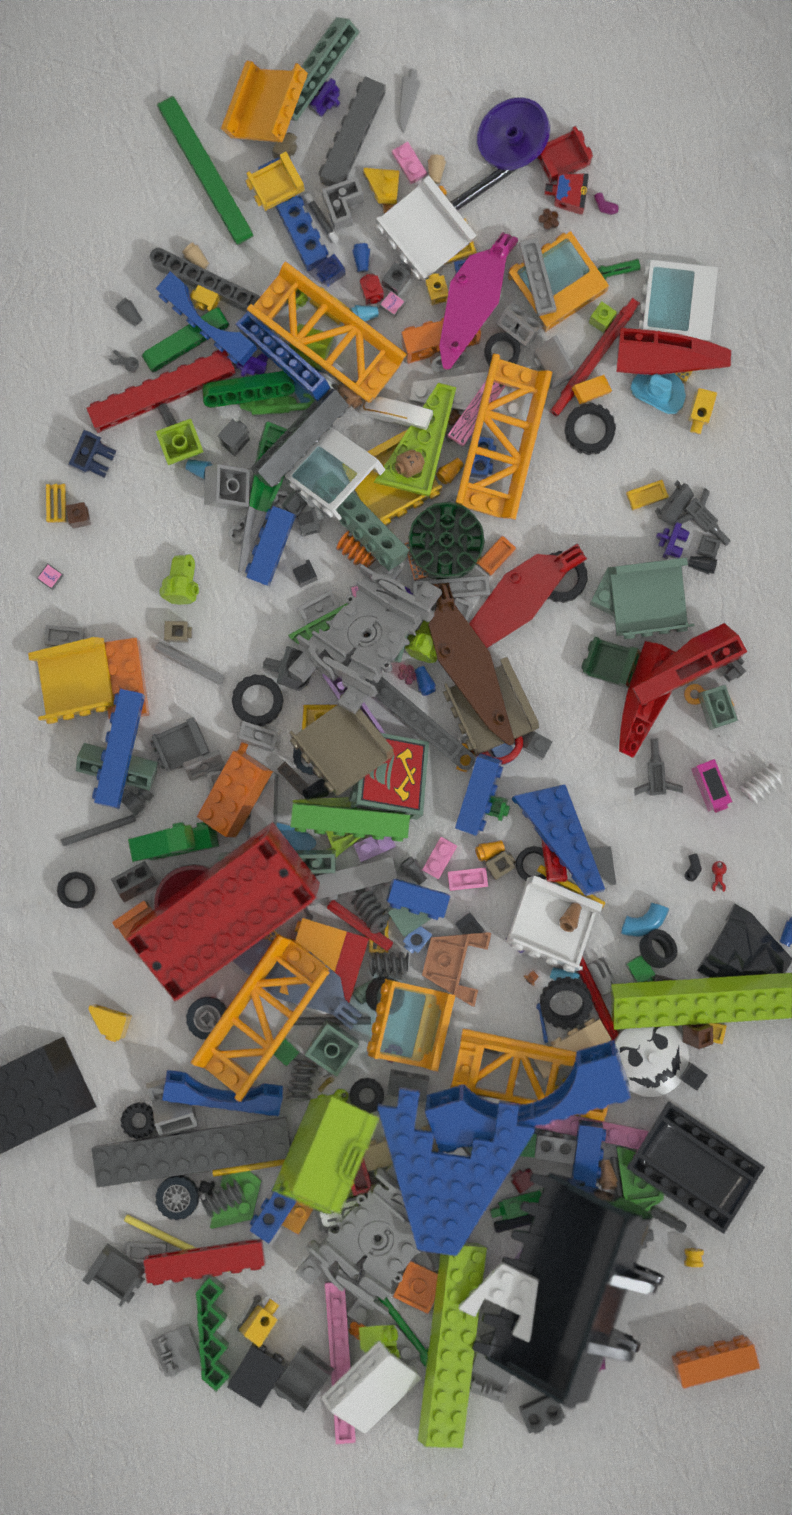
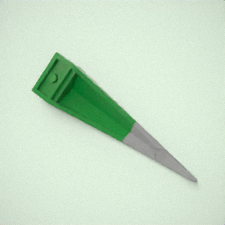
(261, 495)

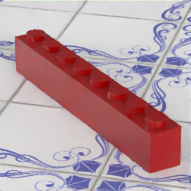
(164, 389)

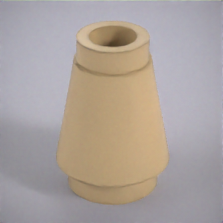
(436, 167)
(195, 255)

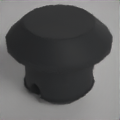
(207, 1187)

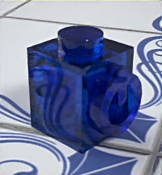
(330, 270)

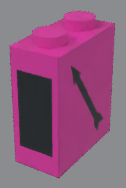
(712, 786)

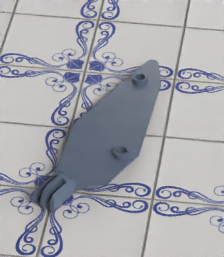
(327, 999)

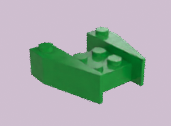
(173, 842)

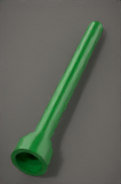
(406, 1330)

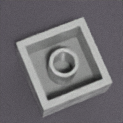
(226, 486)

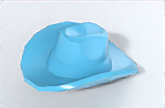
(661, 391)

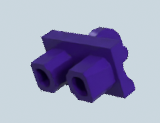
(327, 98)
(253, 365)
(677, 533)

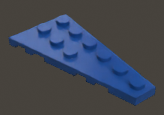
(561, 830)

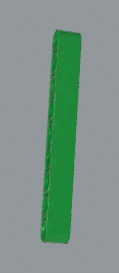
(205, 170)

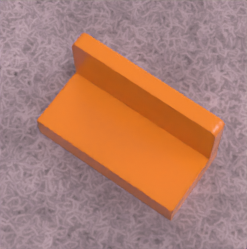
(127, 920)

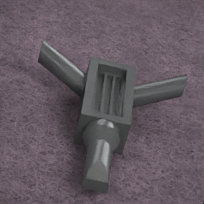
(703, 517)
(656, 775)

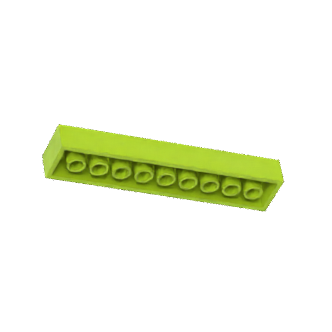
(701, 1001)
(451, 1349)

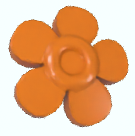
(354, 1329)

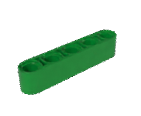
(182, 341)
(247, 389)

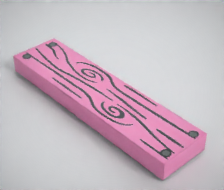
(465, 425)

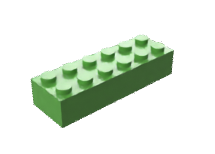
(349, 820)

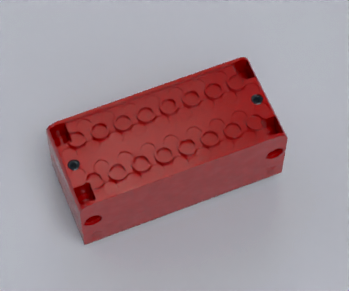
(223, 912)

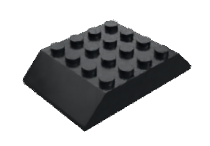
(40, 1093)
(695, 1167)

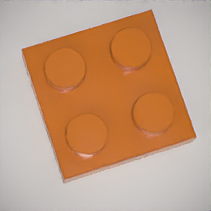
(417, 1287)

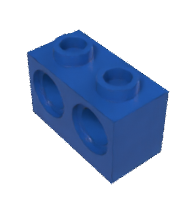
(488, 442)

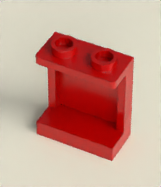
(565, 155)

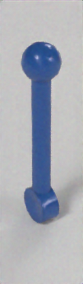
(542, 1024)

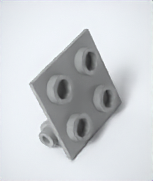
(176, 1351)
(489, 1379)

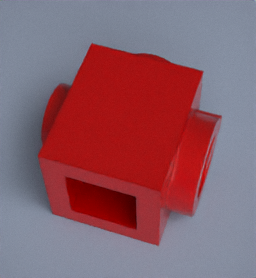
(371, 289)

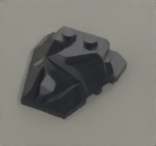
(744, 949)

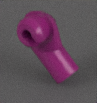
(605, 206)

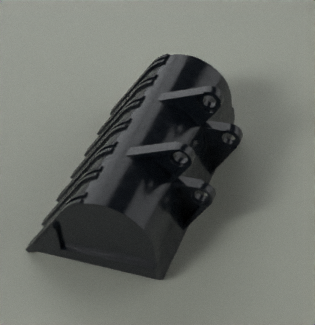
(585, 1261)

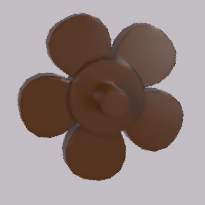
(549, 219)
(454, 416)

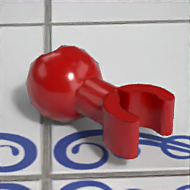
(719, 871)

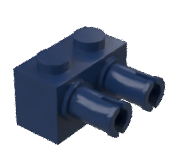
(86, 448)

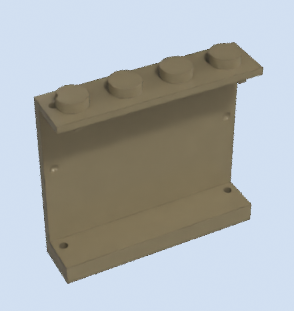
(517, 706)
(342, 748)

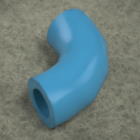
(643, 925)

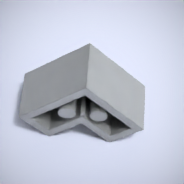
(339, 198)

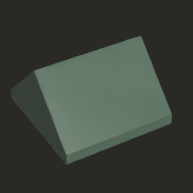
(717, 707)
(406, 920)

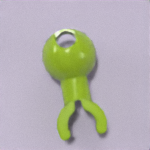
(337, 1094)

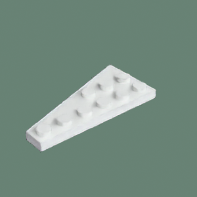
(467, 388)

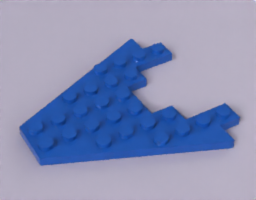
(445, 1190)

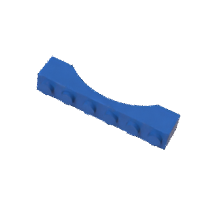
(235, 343)
(184, 1089)

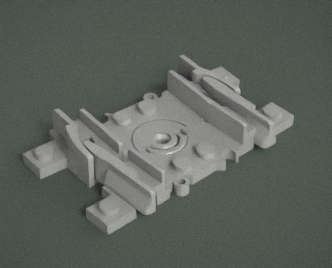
(378, 609)
(384, 1259)

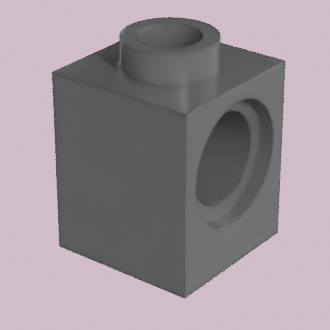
(396, 285)

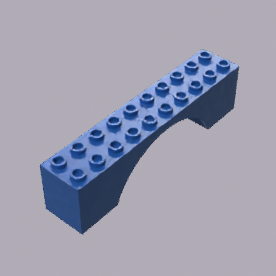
(593, 1083)

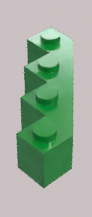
(211, 1343)

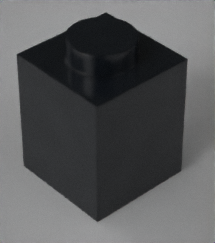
(693, 1076)

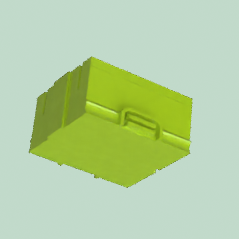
(325, 1154)

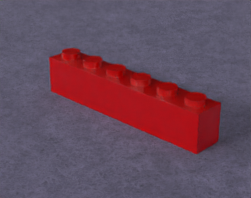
(204, 1261)

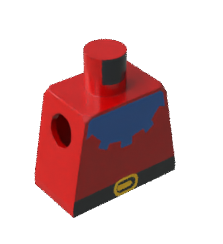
(569, 192)

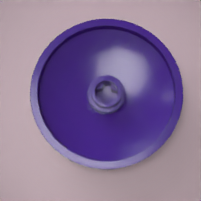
(513, 133)

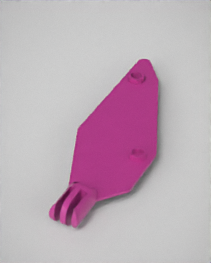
(473, 297)

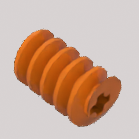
(355, 551)

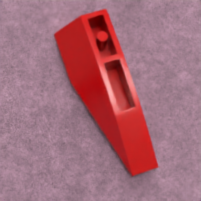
(667, 353)
(693, 660)
(636, 718)

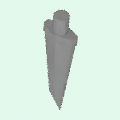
(408, 94)

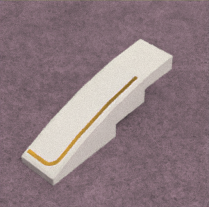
(397, 411)

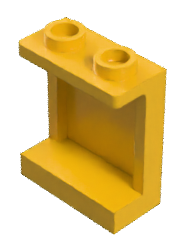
(275, 183)

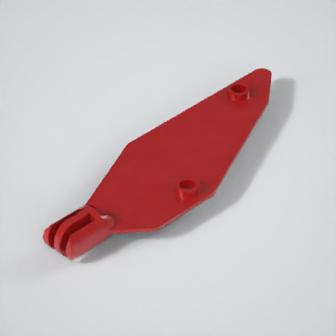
(522, 594)

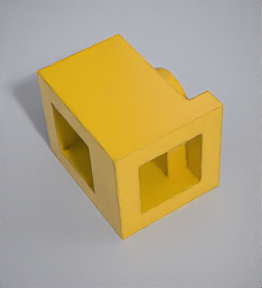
(437, 295)
(204, 298)

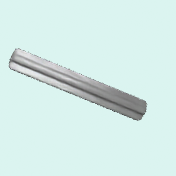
(189, 663)

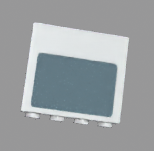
(679, 298)
(331, 471)

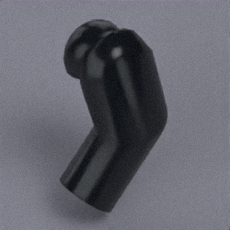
(694, 869)

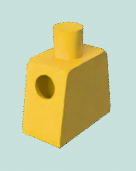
(702, 401)
(256, 1330)

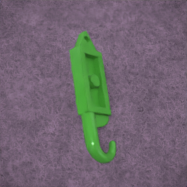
(276, 405)

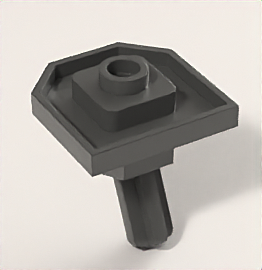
(284, 677)

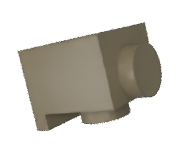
(288, 145)
(172, 627)
(493, 867)

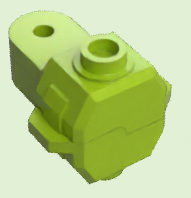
(179, 585)
(421, 645)

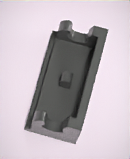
(675, 504)
(408, 1080)

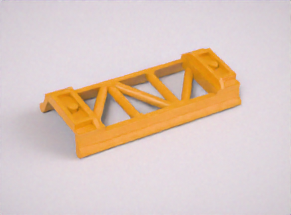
(283, 289)
(525, 380)
(470, 1058)
(219, 1063)

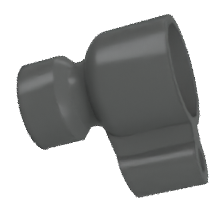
(136, 802)

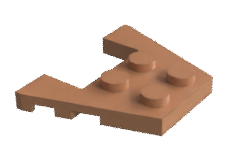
(446, 960)

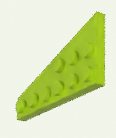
(426, 442)

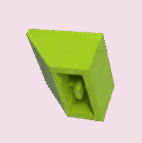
(384, 1333)

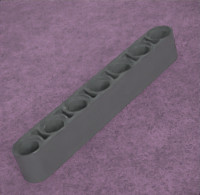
(202, 277)

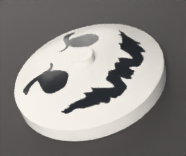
(652, 1059)

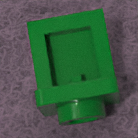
(499, 807)

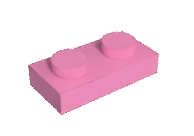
(409, 162)
(439, 858)
(467, 879)

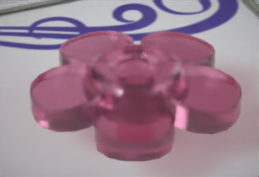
(407, 673)

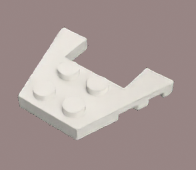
(511, 1290)

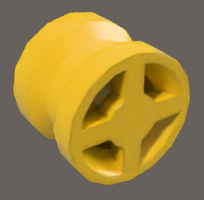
(693, 1257)

